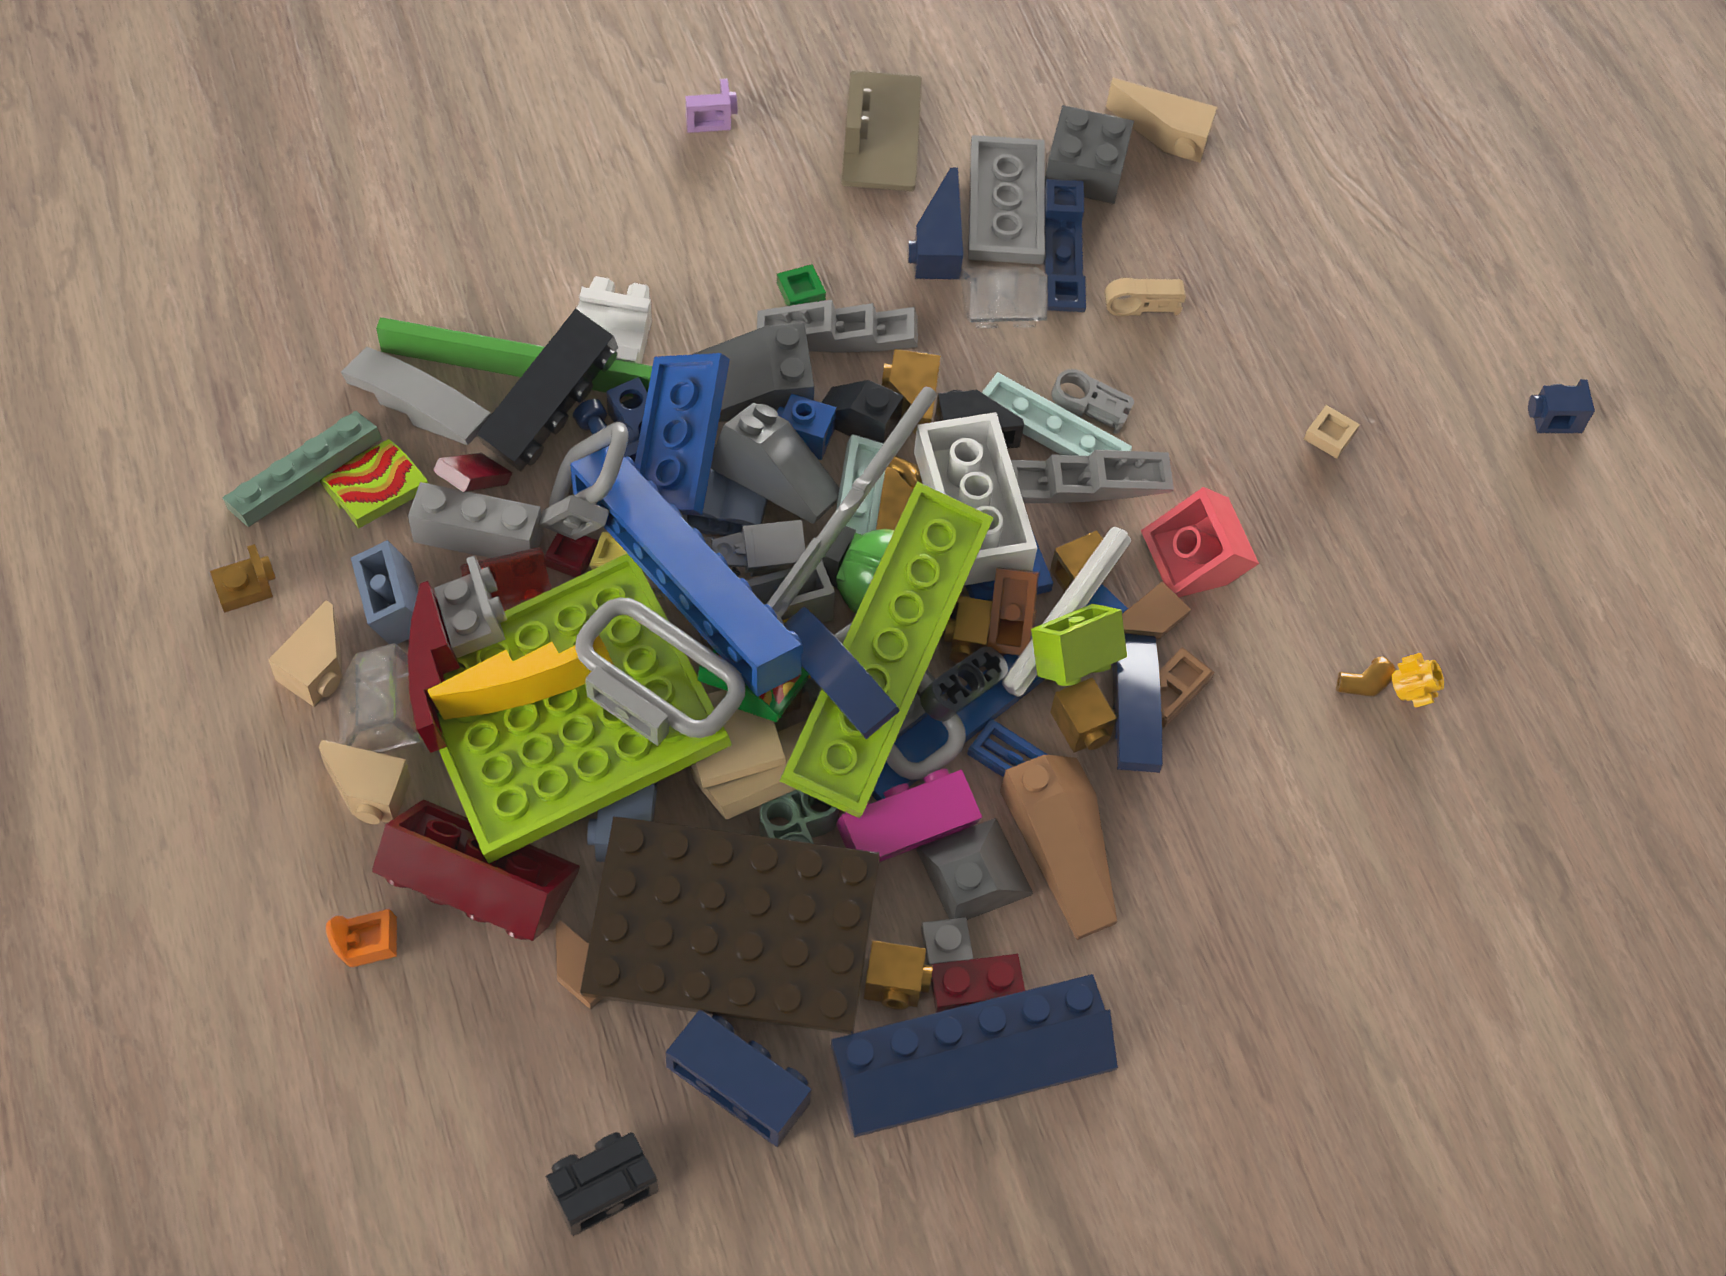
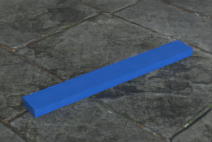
(931, 734)

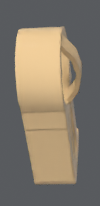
(1146, 296)

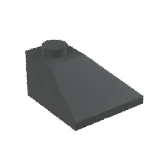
(974, 871)

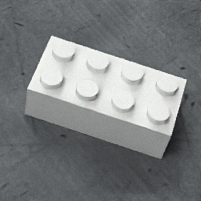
(973, 466)

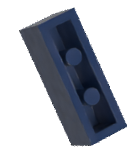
(739, 1076)

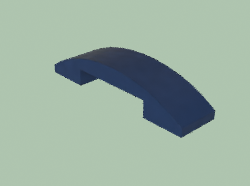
(1064, 245)
(841, 675)

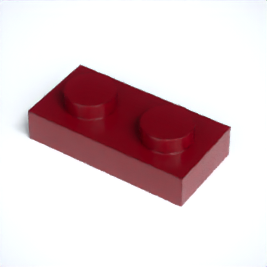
(975, 980)

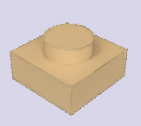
(1331, 431)

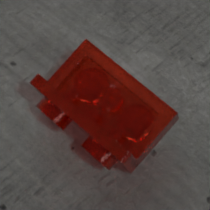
(517, 576)

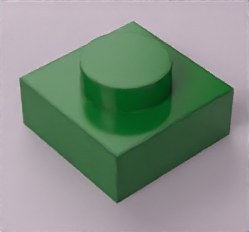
(801, 286)

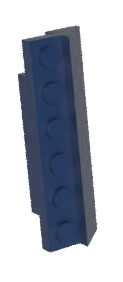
(974, 1055)

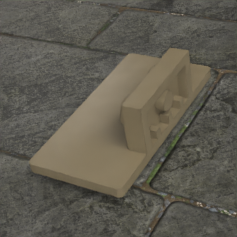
(882, 131)

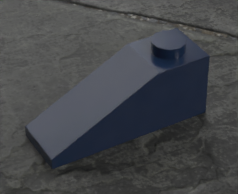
(938, 234)

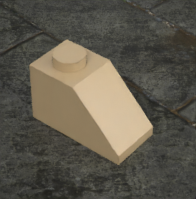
(311, 657)
(367, 780)

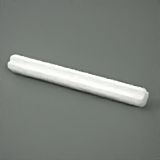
(1075, 597)

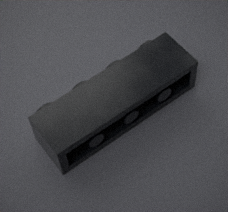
(549, 390)

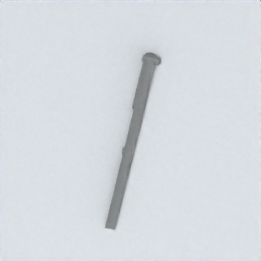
(860, 489)

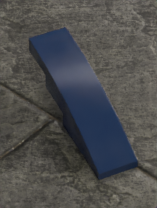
(1138, 706)

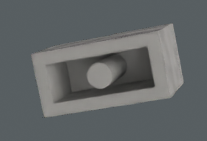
(763, 547)

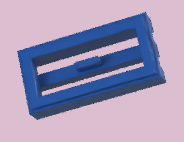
(1009, 737)

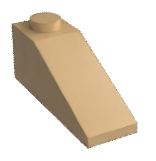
(1167, 120)

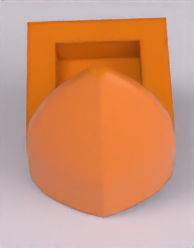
(363, 937)

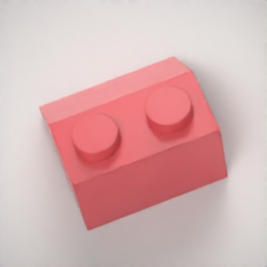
(1199, 544)

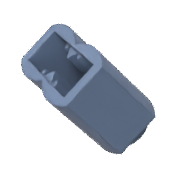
(727, 507)

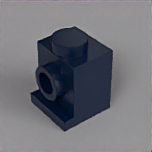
(1562, 408)

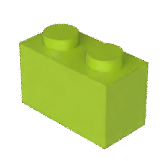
(1079, 644)

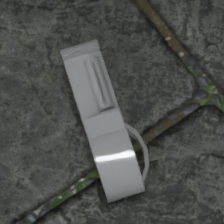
(1100, 400)

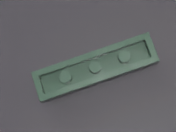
(301, 468)

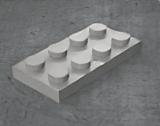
(1007, 200)

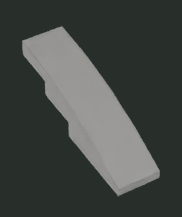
(847, 328)
(419, 395)
(1094, 477)

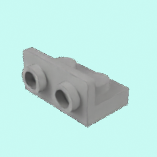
(470, 611)

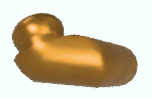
(1368, 683)

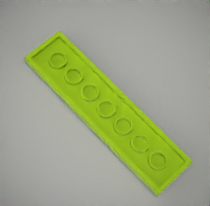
(893, 642)

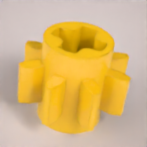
(1418, 680)

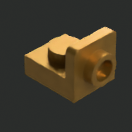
(244, 581)

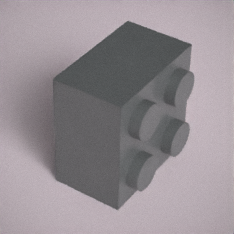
(1090, 150)

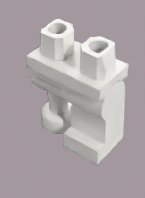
(622, 315)

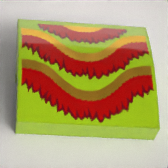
(374, 483)

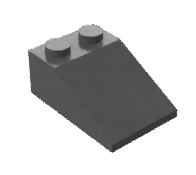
(765, 368)
(775, 462)

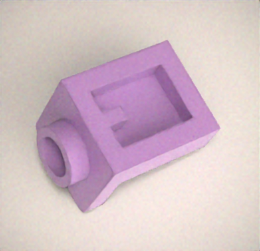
(711, 111)

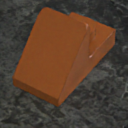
(1013, 610)

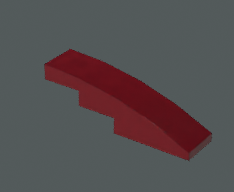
(428, 661)

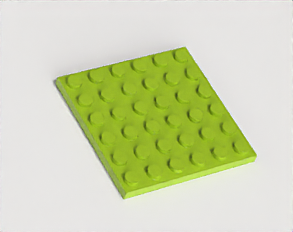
(566, 755)

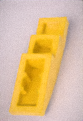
(508, 684)

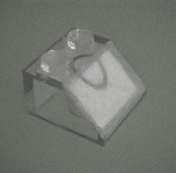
(1004, 295)
(377, 701)

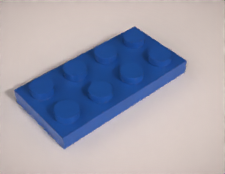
(682, 426)

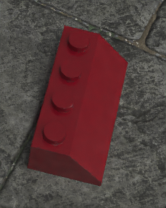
(441, 858)

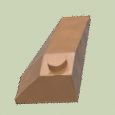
(1065, 835)

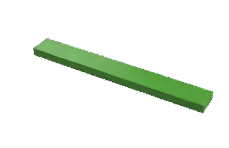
(486, 352)

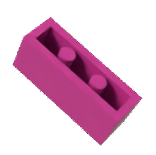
(912, 816)

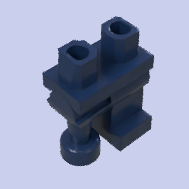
(591, 413)

